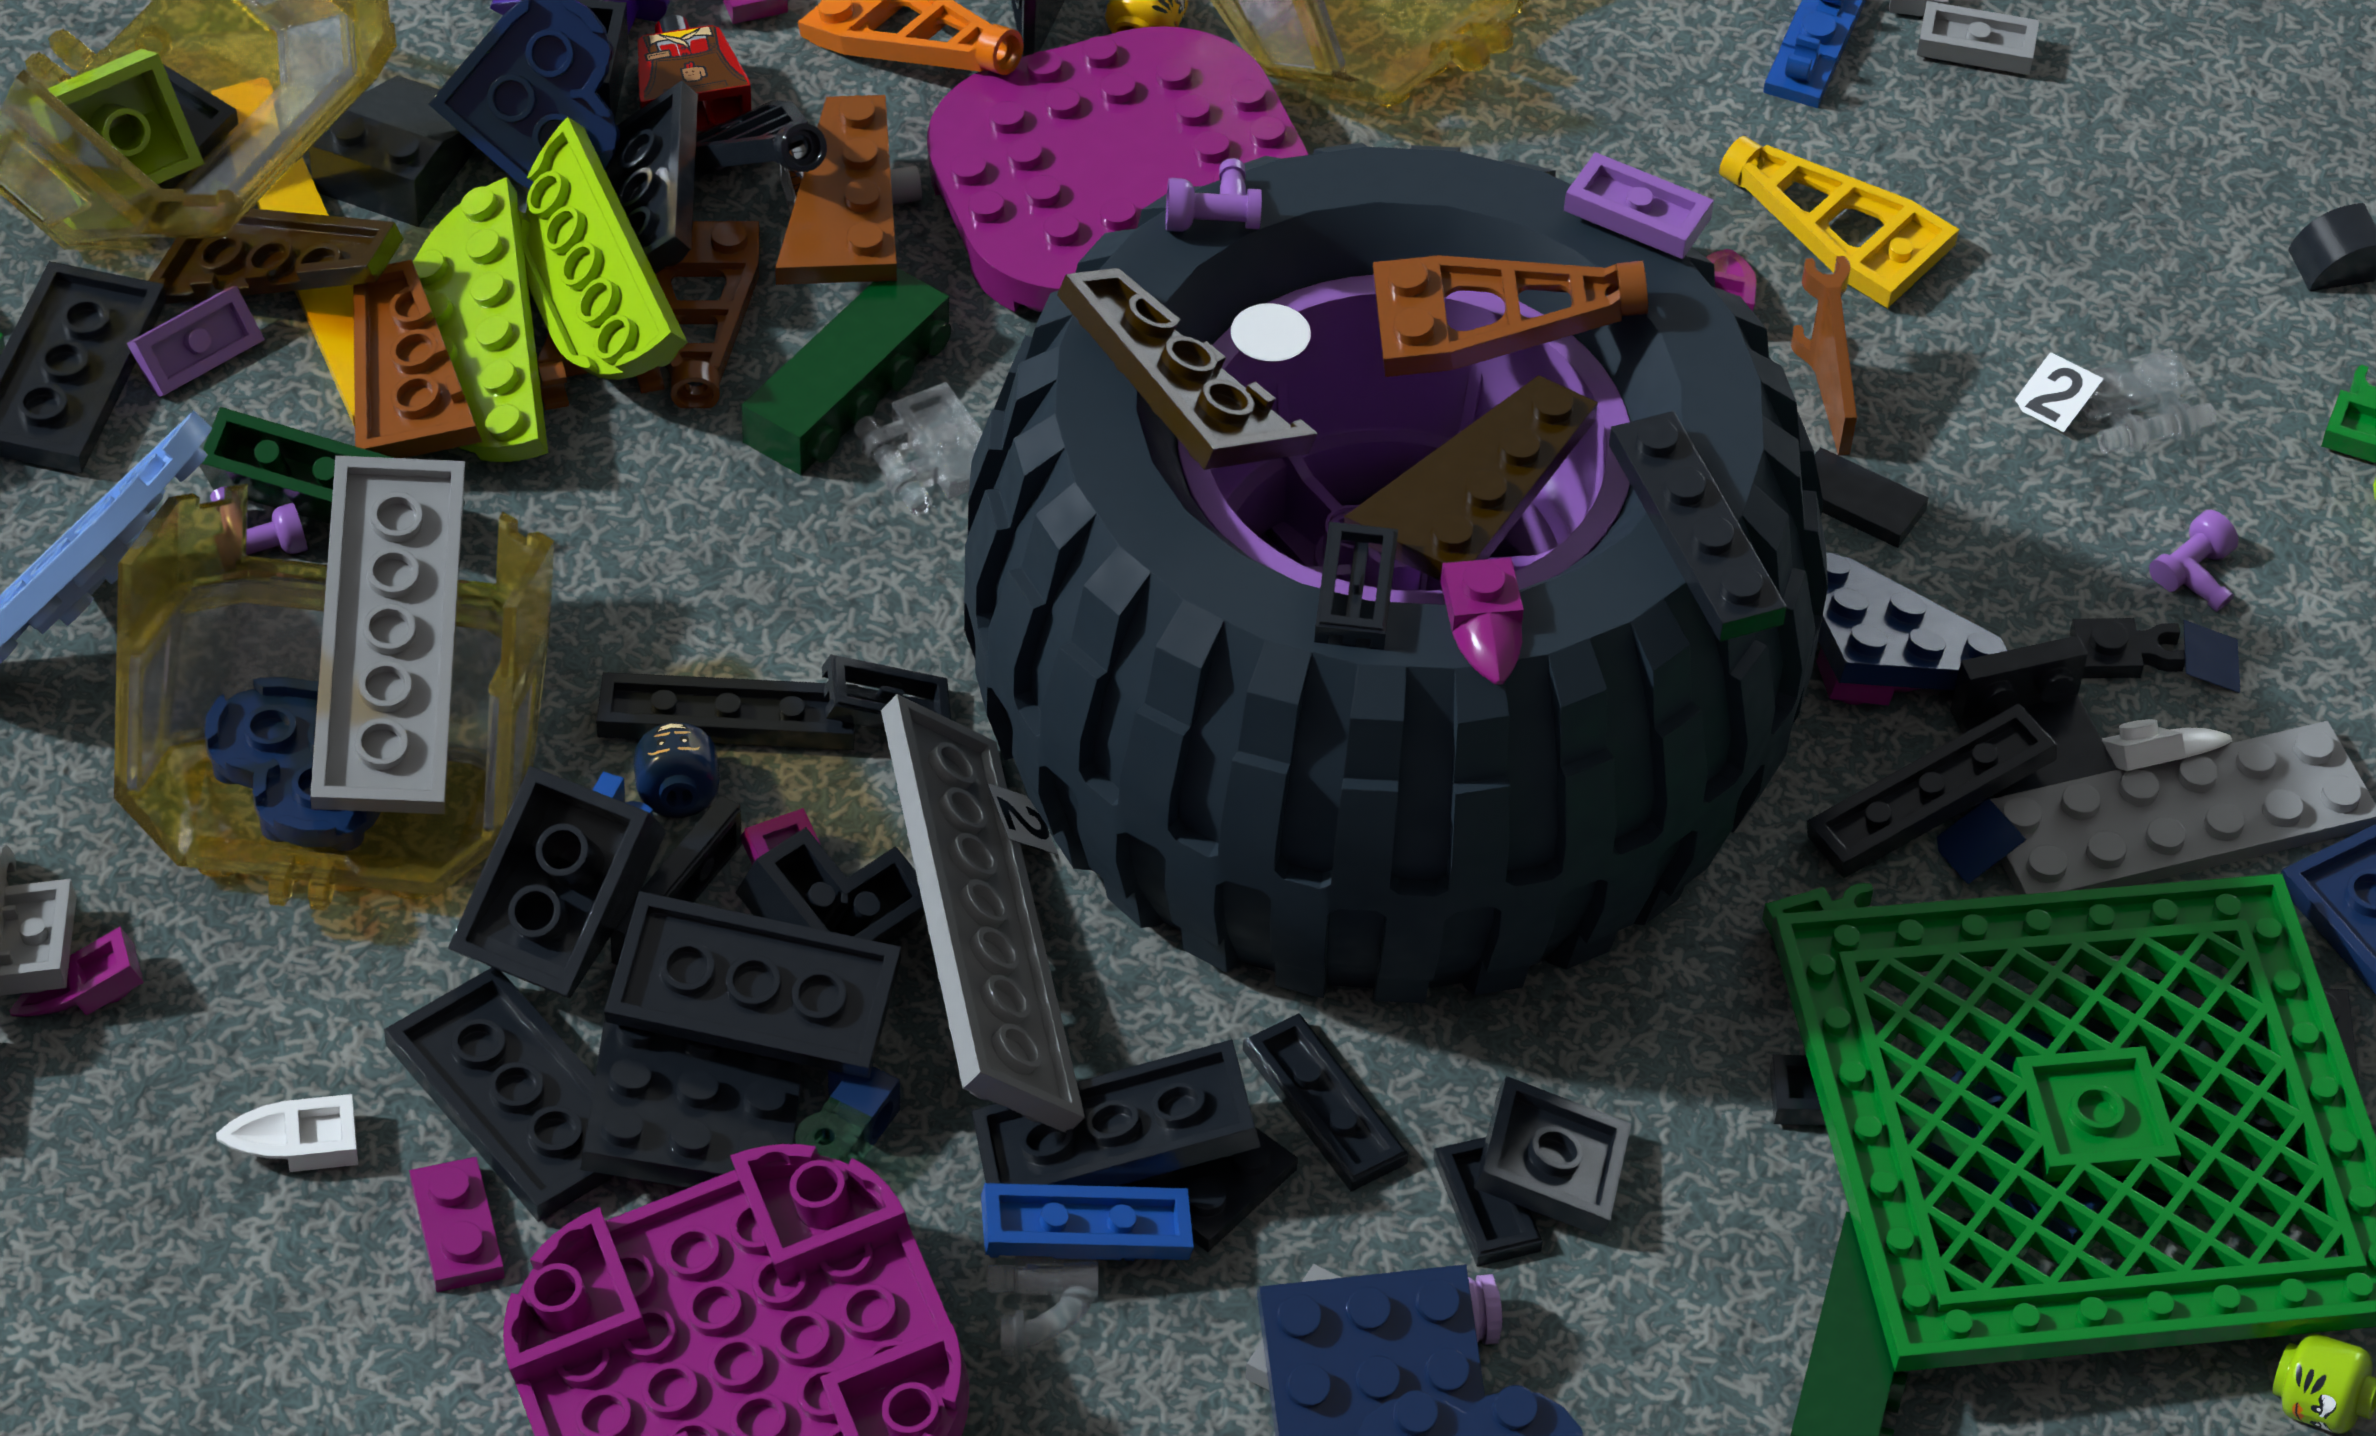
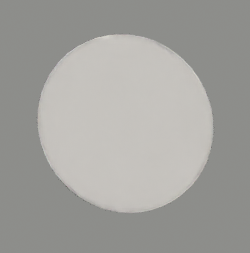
(1270, 332)

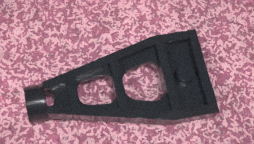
(760, 137)

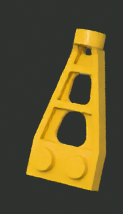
(1887, 261)

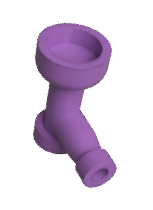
(1229, 205)
(283, 530)
(2210, 537)

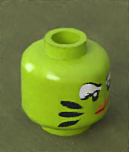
(2326, 1383)

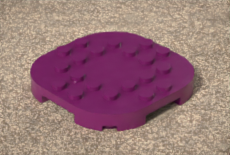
(1088, 141)
(740, 1312)

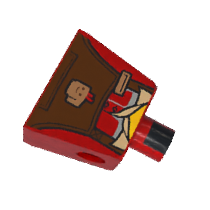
(701, 61)

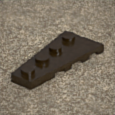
(278, 254)
(1180, 375)
(1481, 480)

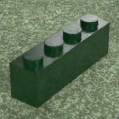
(846, 371)
(275, 462)
(1849, 1365)

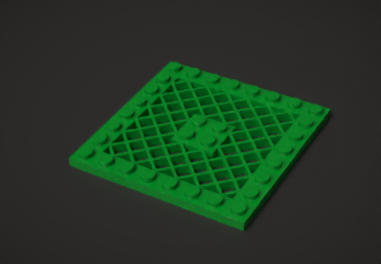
(2087, 1118)

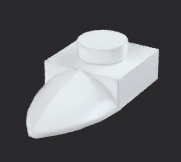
(2146, 744)
(304, 1131)

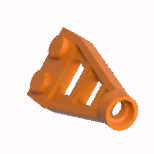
(850, 27)

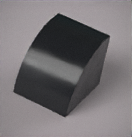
(2337, 249)

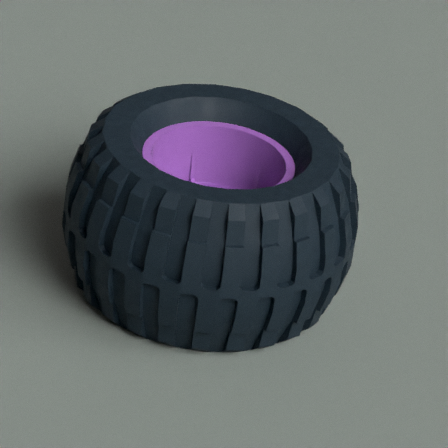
(1359, 800)

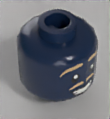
(675, 765)

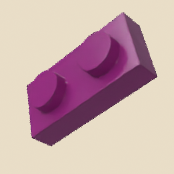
(456, 1224)

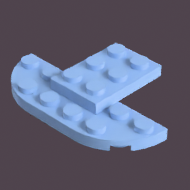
(89, 551)

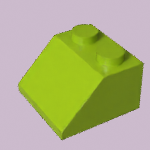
(135, 112)

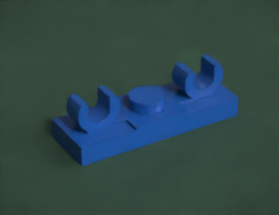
(1812, 50)
(1086, 1222)

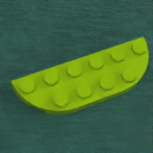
(591, 267)
(482, 306)

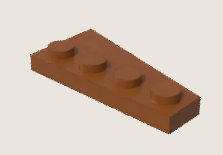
(844, 206)
(403, 373)

